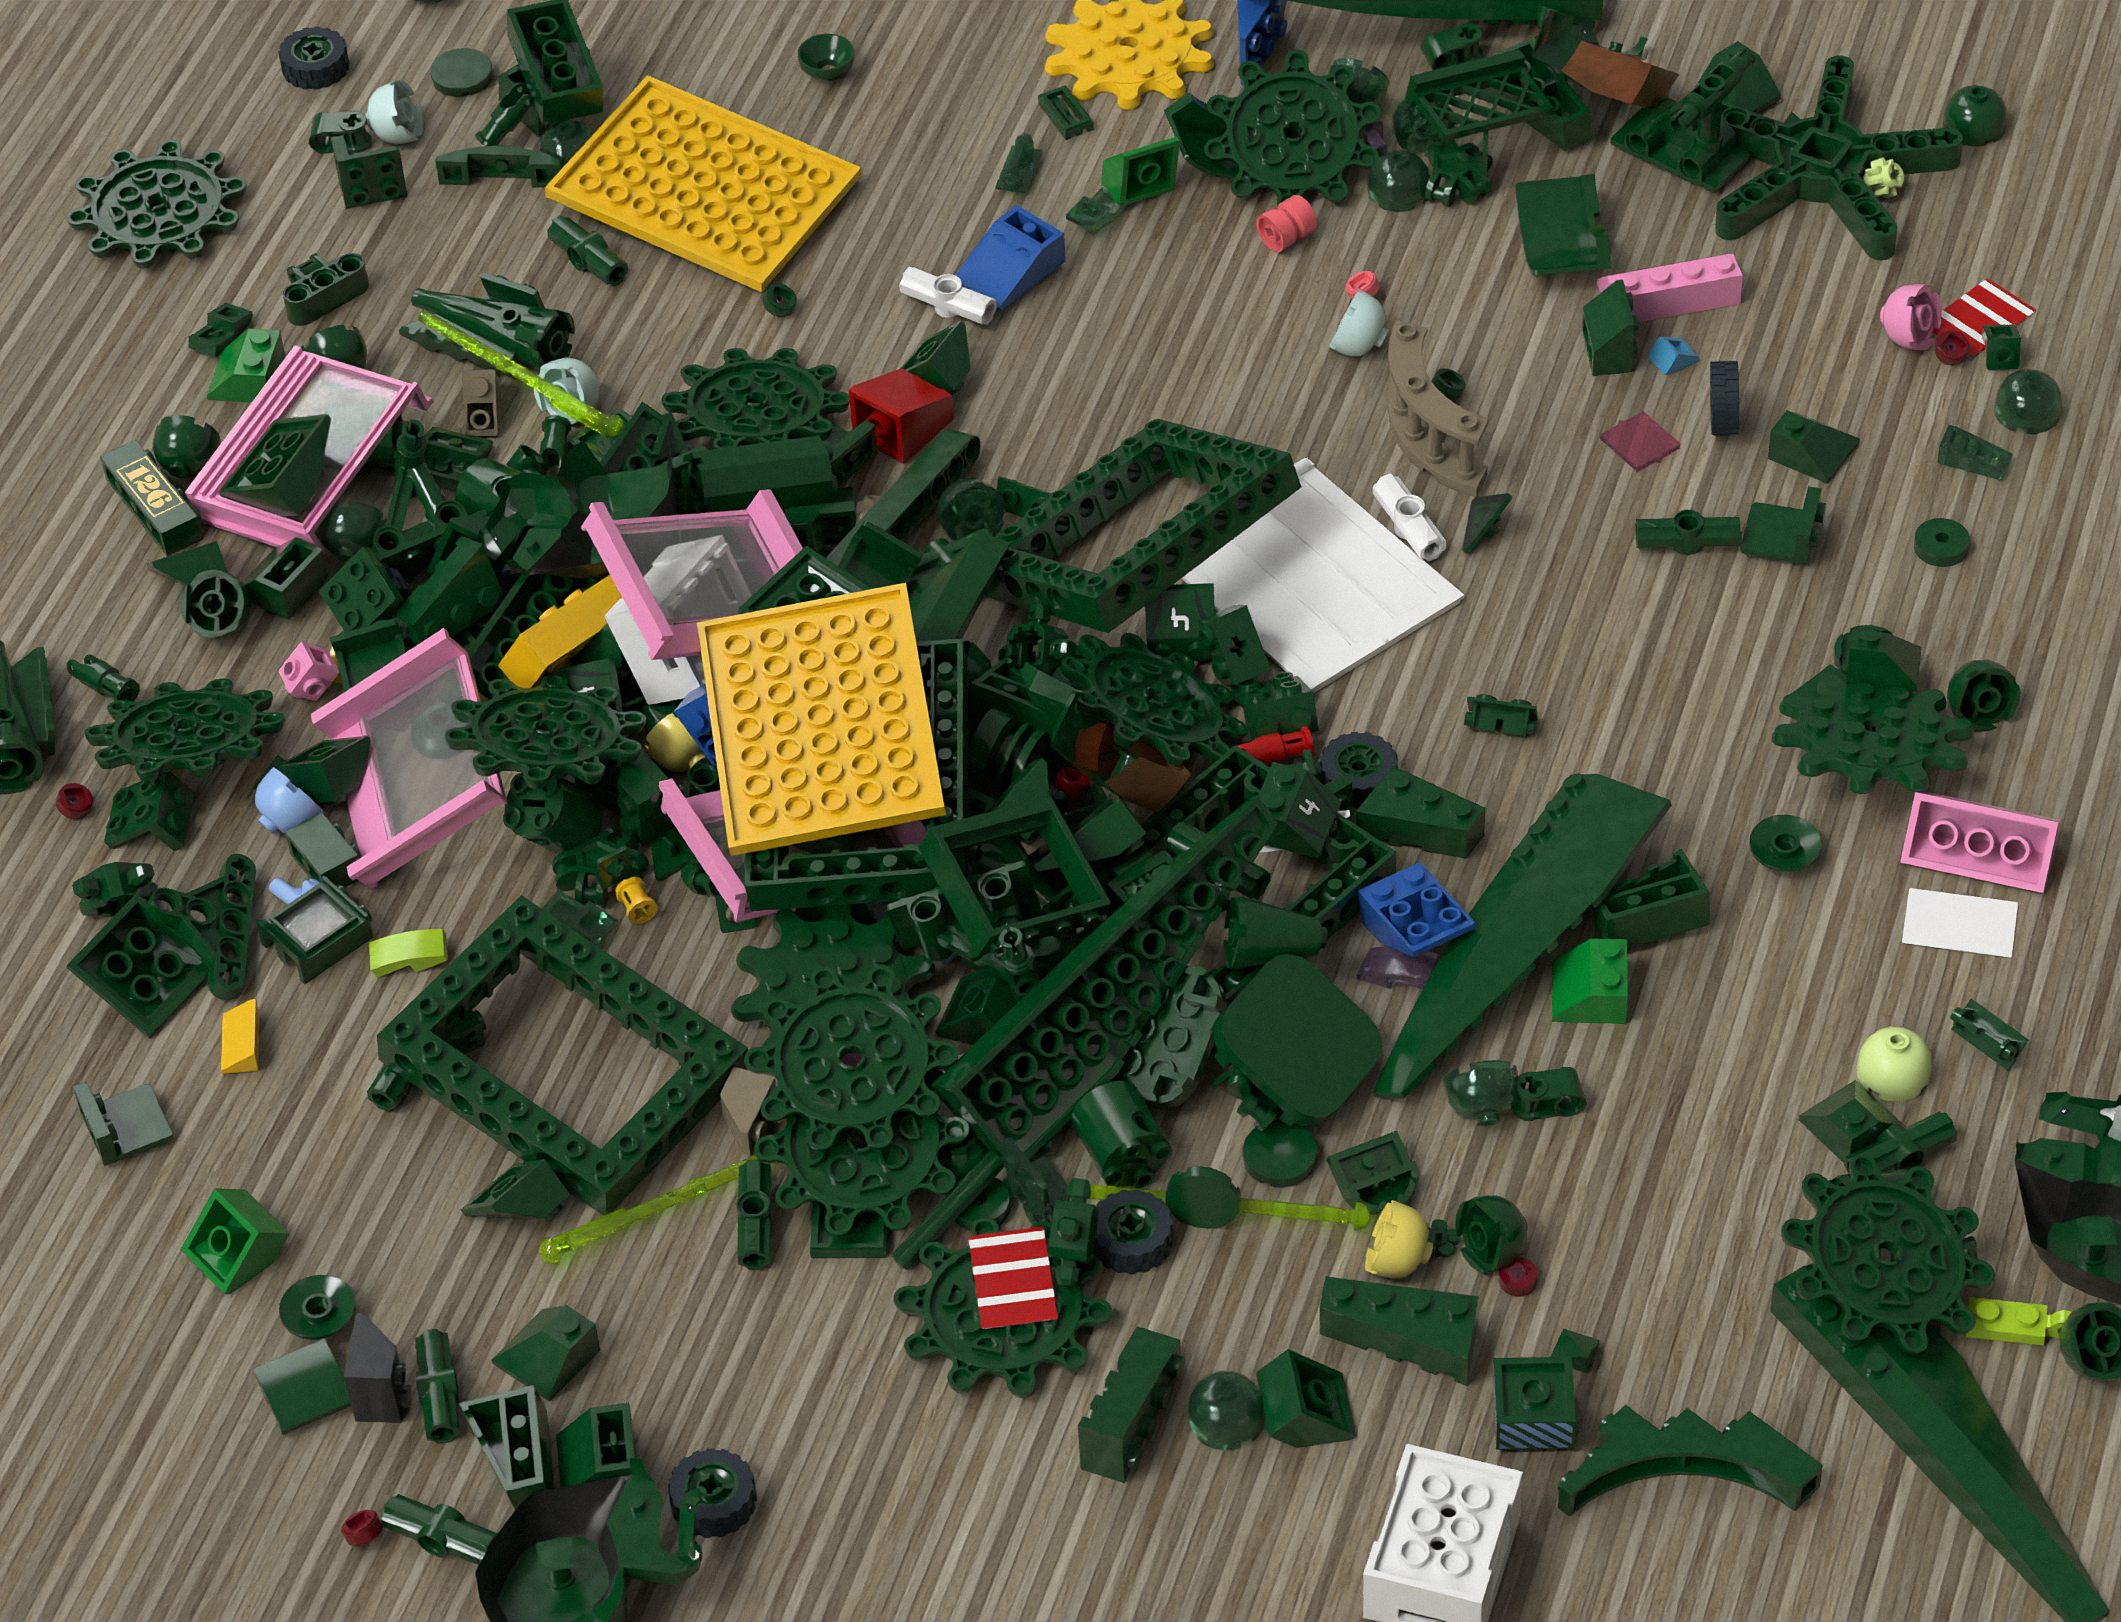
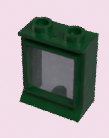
(317, 929)

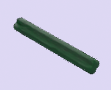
(948, 1209)

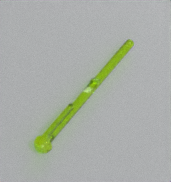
(559, 399)
(1359, 1216)
(552, 1248)

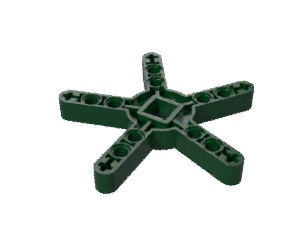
(1841, 182)

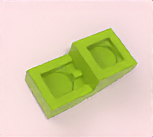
(414, 948)

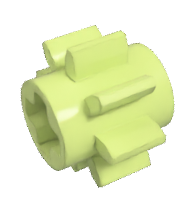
(1884, 178)

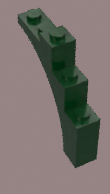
(1688, 1445)

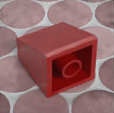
(903, 411)

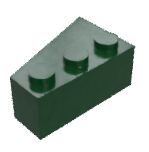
(453, 597)
(1005, 690)
(1421, 815)

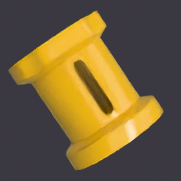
(636, 900)

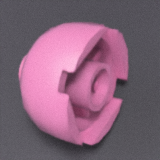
(1911, 316)

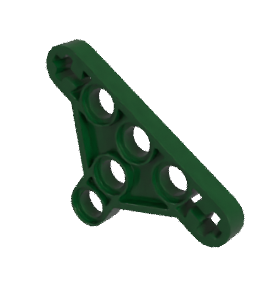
(212, 935)

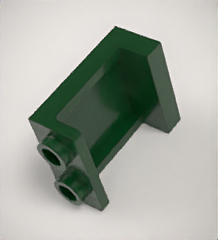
(879, 557)
(367, 650)

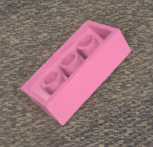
(1681, 287)
(1980, 841)

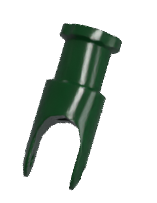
(506, 116)
(554, 445)
(104, 678)

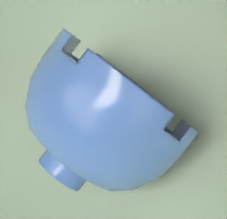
(282, 803)

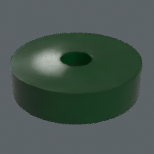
(1929, 538)
(995, 1207)

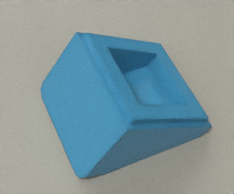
(1672, 355)

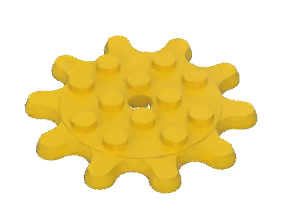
(1102, 63)

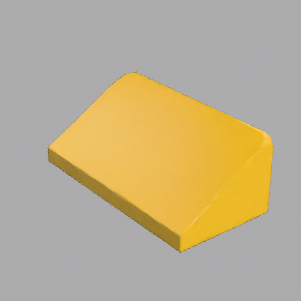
(241, 1038)

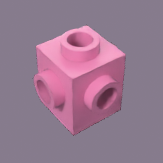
(308, 671)

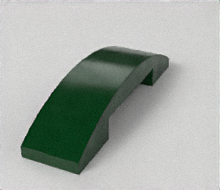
(496, 162)

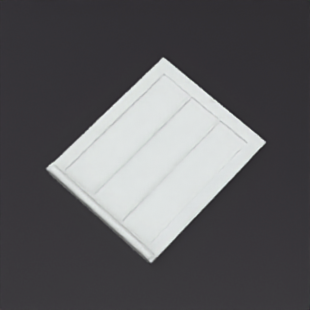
(1324, 582)

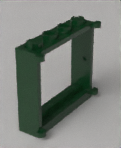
(1036, 816)

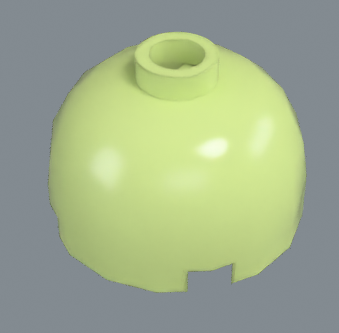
(1894, 1064)

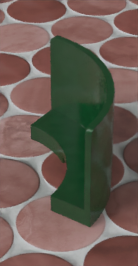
(1195, 127)
(1561, 225)

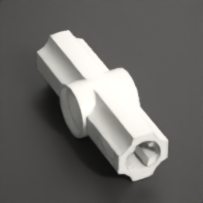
(948, 295)
(1409, 517)

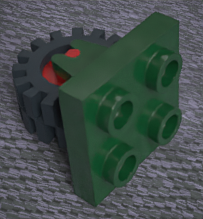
(365, 591)

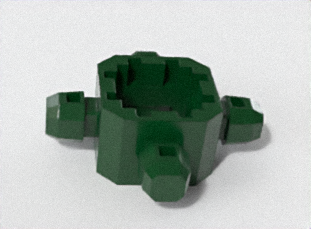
(1025, 636)
(112, 886)
(1073, 1232)

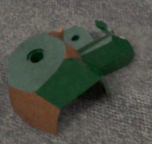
(1597, 67)
(1139, 773)

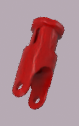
(1279, 747)

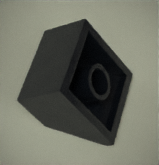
(375, 1375)

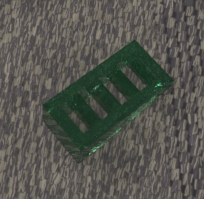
(1962, 449)

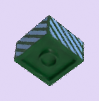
(1534, 1403)

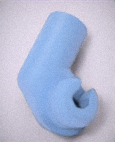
(288, 893)

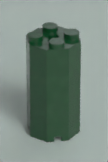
(732, 476)

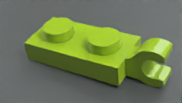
(2014, 1321)

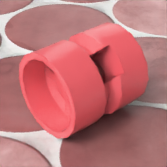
(1288, 223)

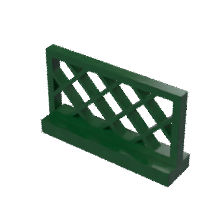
(1471, 79)

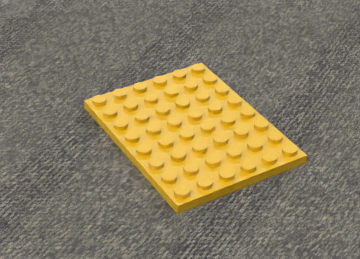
(703, 183)
(819, 719)

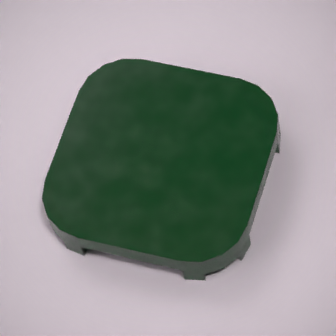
(1297, 1039)
(1176, 1041)

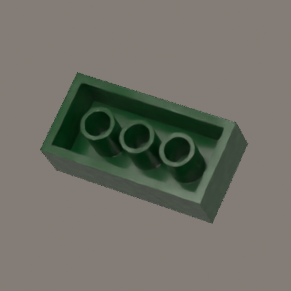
(555, 61)

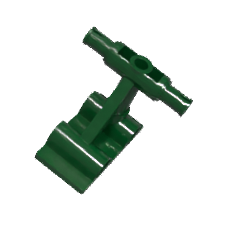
(1667, 140)
(414, 548)
(1003, 896)

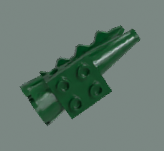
(505, 320)
(24, 719)

